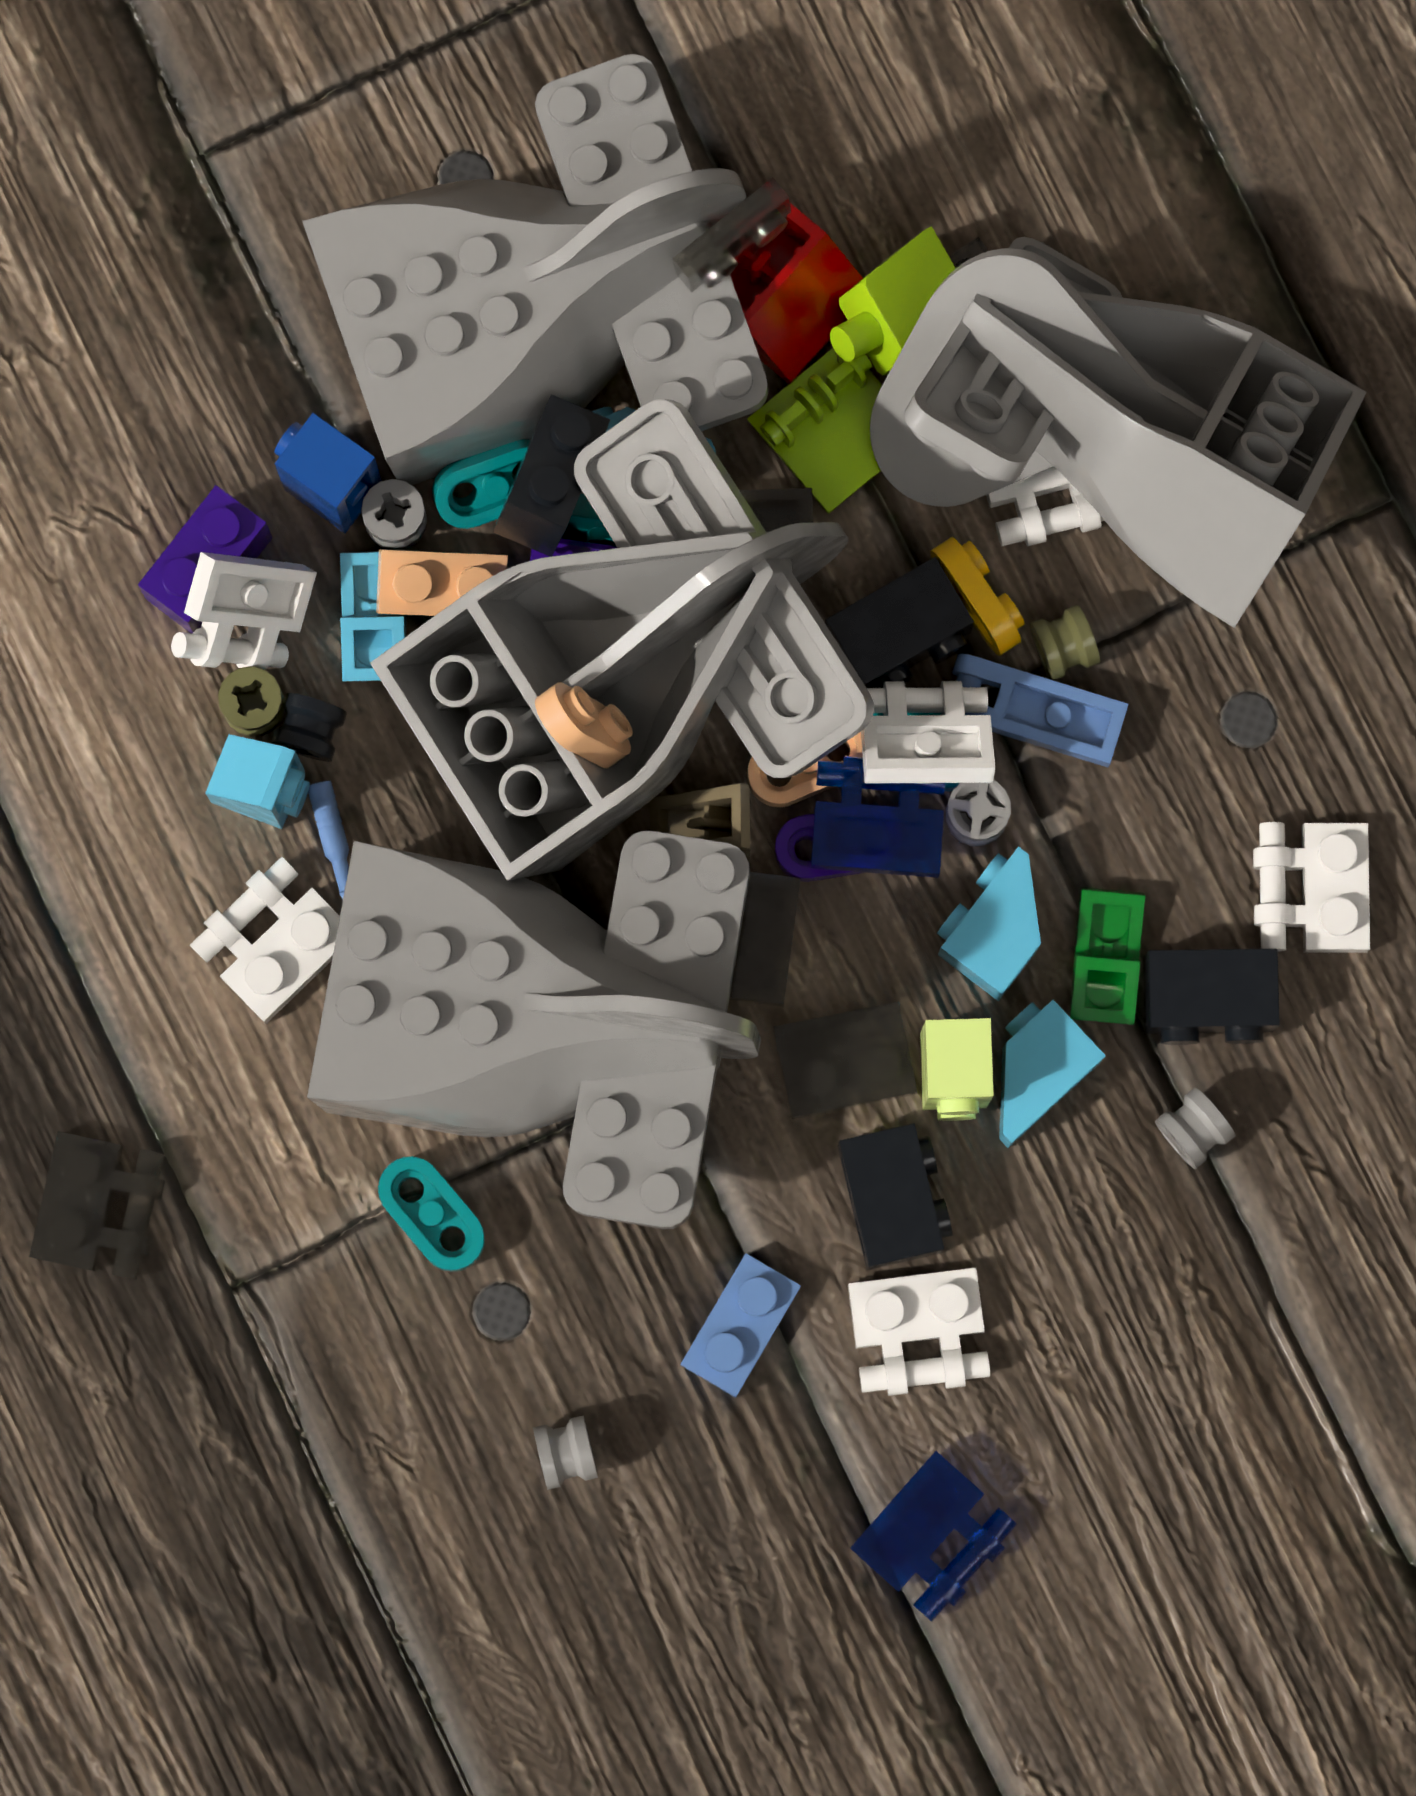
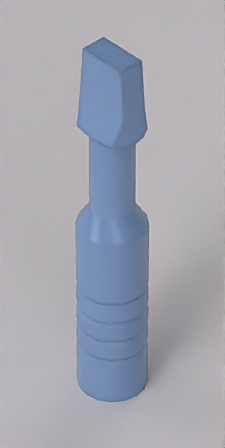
(330, 830)

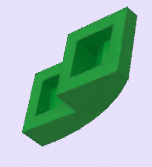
(1107, 955)

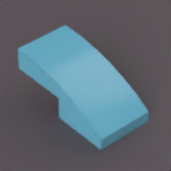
(364, 631)

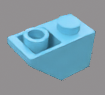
(259, 781)
(1000, 929)

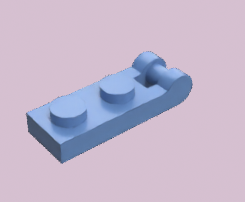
(1046, 710)

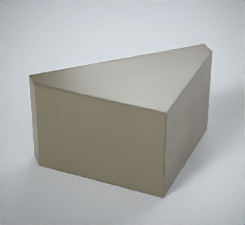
(706, 814)

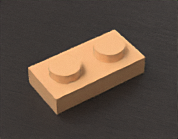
(430, 580)

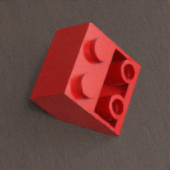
(793, 293)

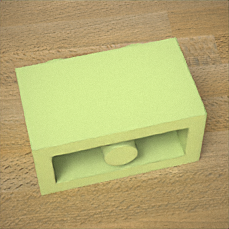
(956, 1067)

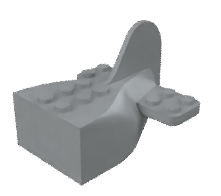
(503, 292)
(1161, 414)
(660, 627)
(514, 1010)

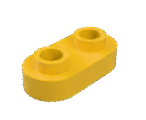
(992, 615)

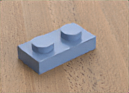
(740, 1325)

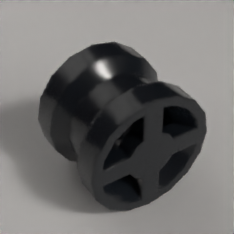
(309, 727)

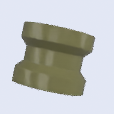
(1064, 642)
(261, 709)

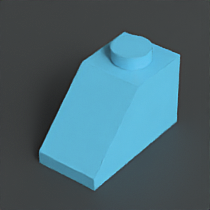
(1041, 1066)

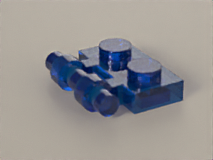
(874, 836)
(919, 1521)

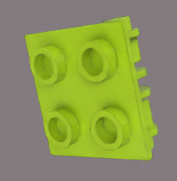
(824, 427)

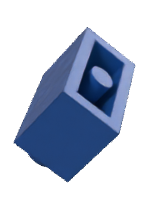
(325, 470)

